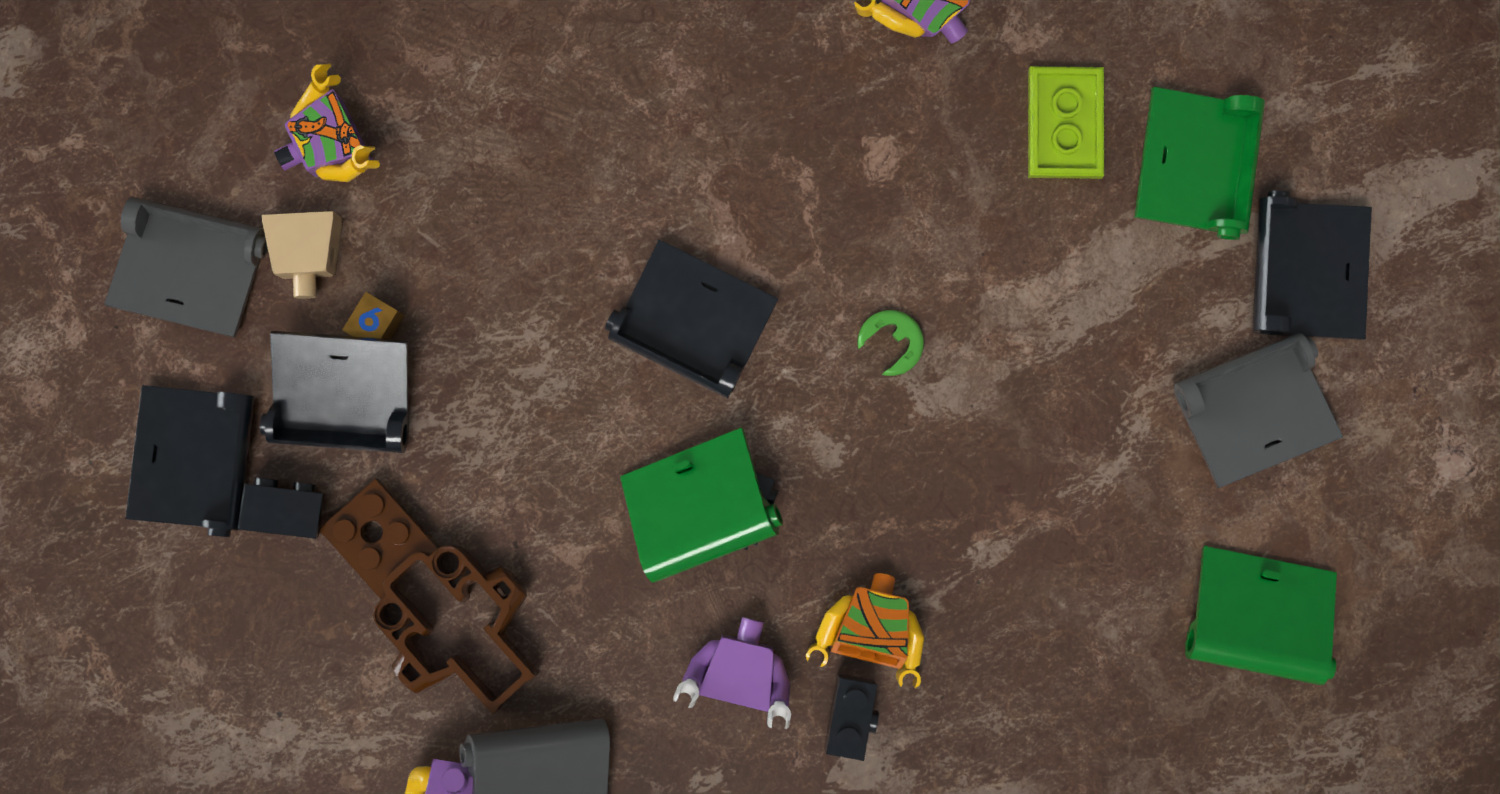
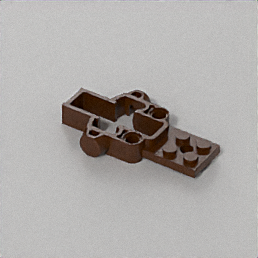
(391, 558)

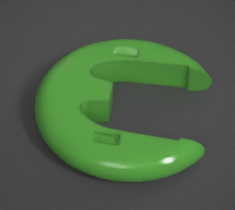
(905, 328)

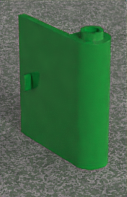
(1206, 161)
(698, 506)
(1261, 623)

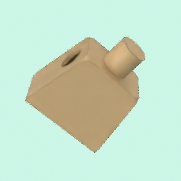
(303, 247)

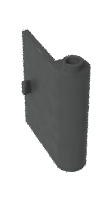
(187, 260)
(1254, 403)
(540, 759)

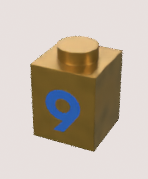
(373, 319)

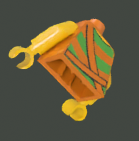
(873, 629)

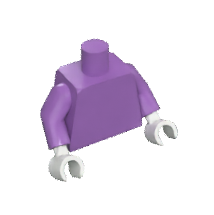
(740, 673)

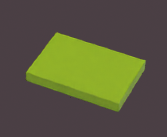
(1066, 122)

